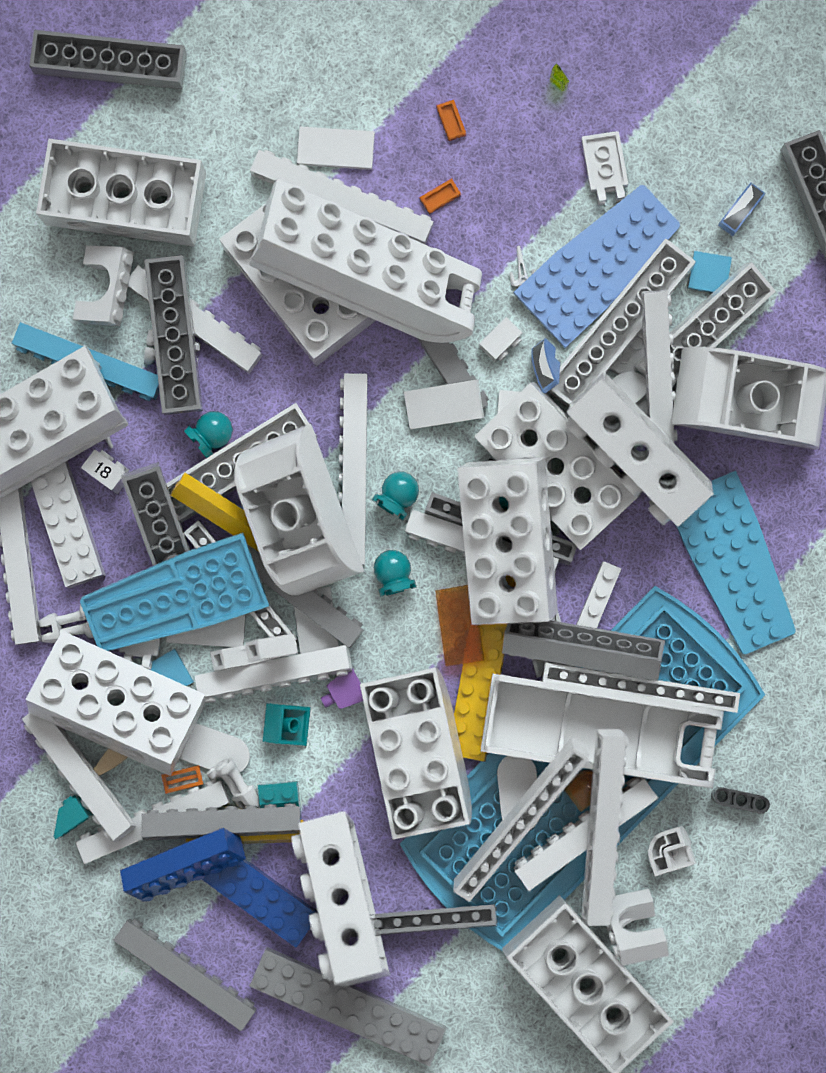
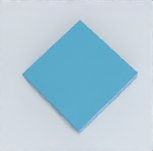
(709, 271)
(172, 667)

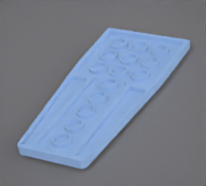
(596, 265)

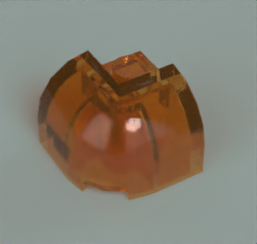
(580, 789)

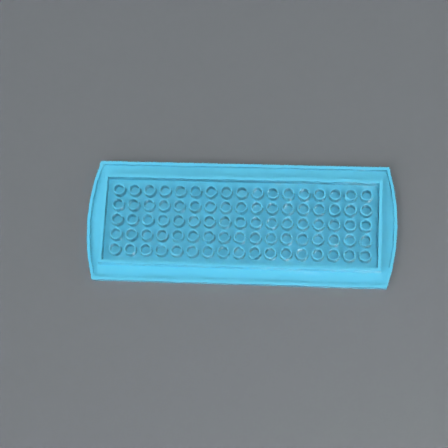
(691, 656)

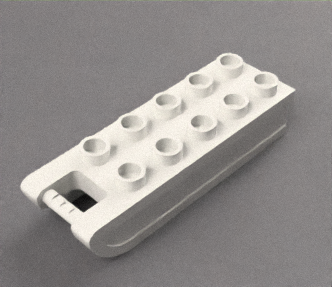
(364, 265)
(54, 418)
(540, 717)

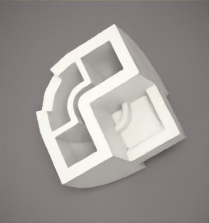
(670, 851)

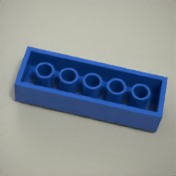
(183, 865)
(264, 900)

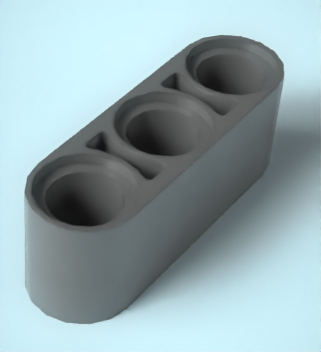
(749, 803)

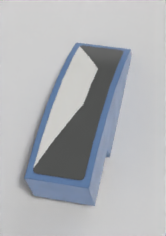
(741, 209)
(545, 365)

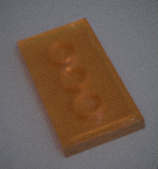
(459, 637)

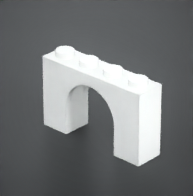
(110, 307)
(254, 652)
(635, 946)

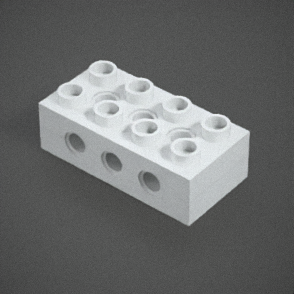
(114, 170)
(315, 333)
(537, 411)
(670, 498)
(525, 523)
(121, 726)
(326, 884)
(611, 1040)

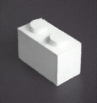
(500, 340)

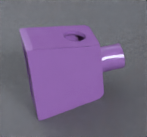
(343, 691)

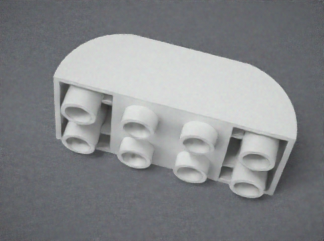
(750, 396)
(295, 513)
(417, 753)

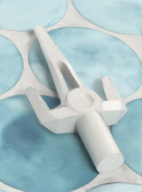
(522, 278)

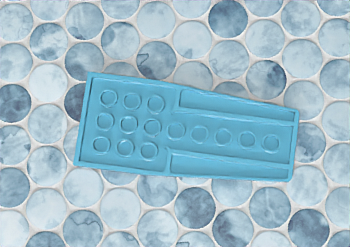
(736, 566)
(177, 595)

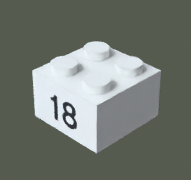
(104, 470)

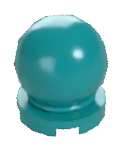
(211, 432)
(398, 492)
(393, 572)

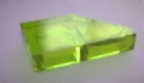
(558, 78)

